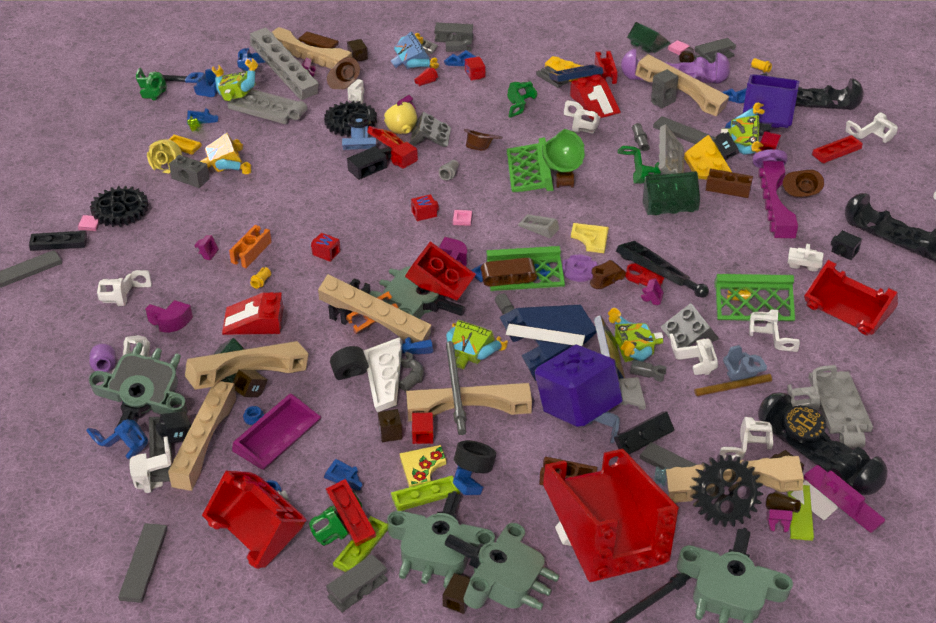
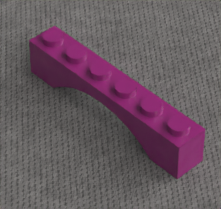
(783, 221)

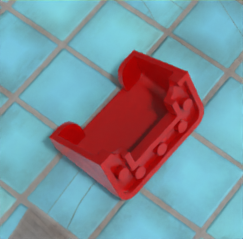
(850, 300)
(254, 515)

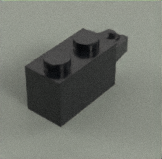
(368, 162)

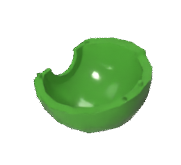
(564, 151)

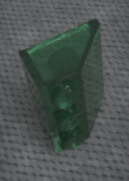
(671, 193)

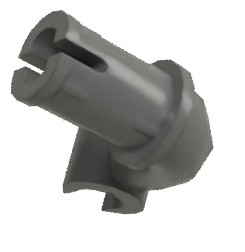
(415, 375)

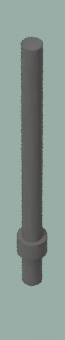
(459, 414)

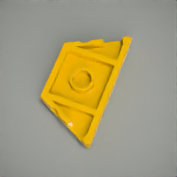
(705, 156)

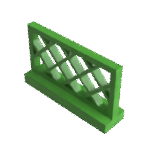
(542, 175)
(540, 256)
(754, 282)

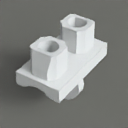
(805, 257)

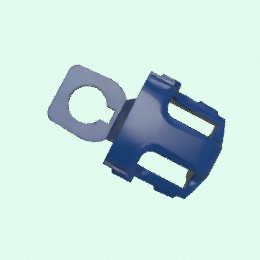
(245, 54)
(202, 87)
(128, 432)

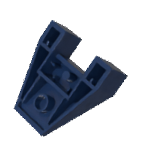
(556, 318)

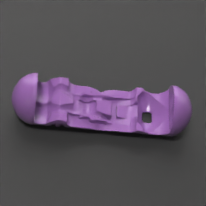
(699, 69)

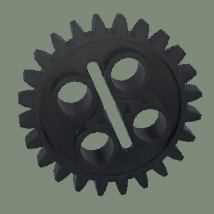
(336, 116)
(119, 206)
(739, 506)

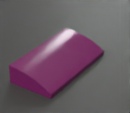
(275, 432)

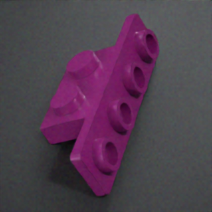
(844, 497)

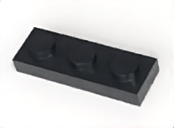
(58, 240)
(644, 433)

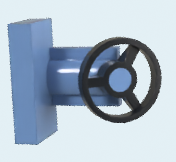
(359, 135)

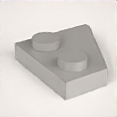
(632, 392)

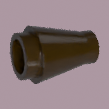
(687, 55)
(779, 501)

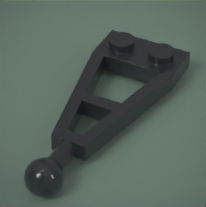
(635, 251)

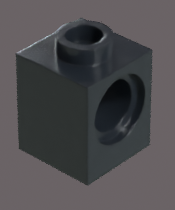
(846, 245)

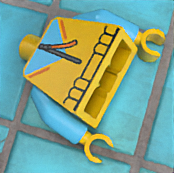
(224, 155)

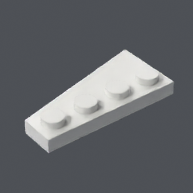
(384, 372)

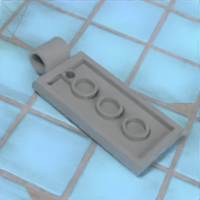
(268, 106)
(671, 152)
(843, 409)

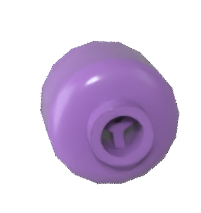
(102, 358)

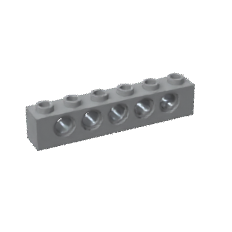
(283, 63)

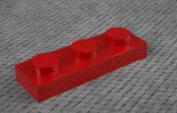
(837, 149)
(350, 512)

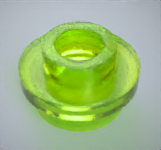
(193, 124)

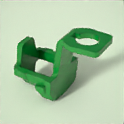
(152, 85)
(515, 97)
(640, 170)
(334, 527)

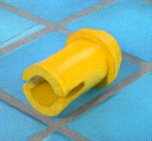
(761, 65)
(258, 280)
(744, 293)

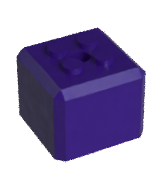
(776, 95)
(578, 385)

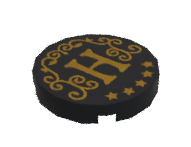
(804, 424)

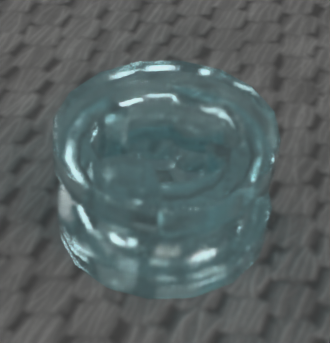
(660, 476)

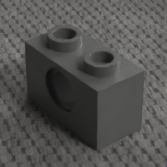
(664, 88)
(189, 171)

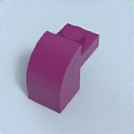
(455, 248)
(172, 318)

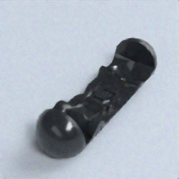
(847, 98)
(860, 214)
(851, 465)

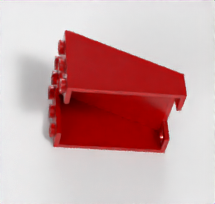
(613, 516)

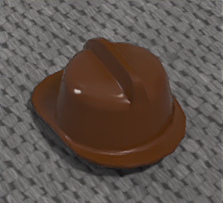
(343, 73)
(478, 140)
(803, 183)

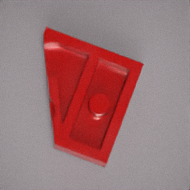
(385, 136)

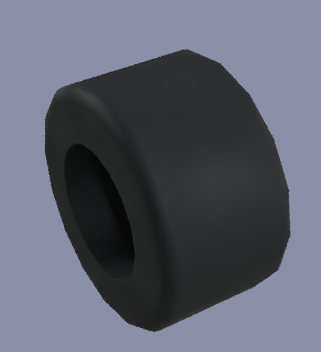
(349, 362)

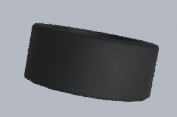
(474, 456)

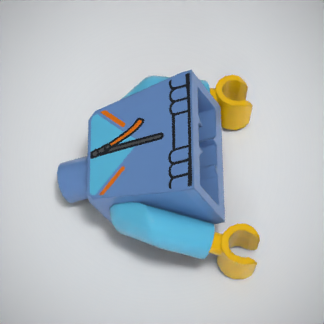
(412, 53)

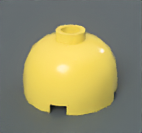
(401, 118)
(162, 152)

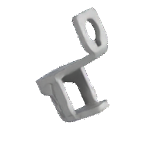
(812, 392)

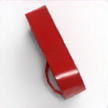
(644, 277)

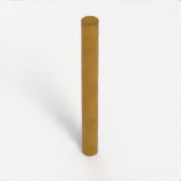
(733, 385)

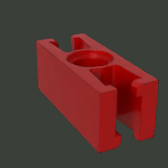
(608, 66)

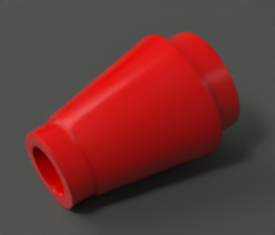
(427, 76)

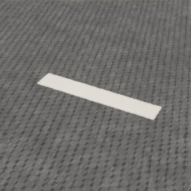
(545, 335)

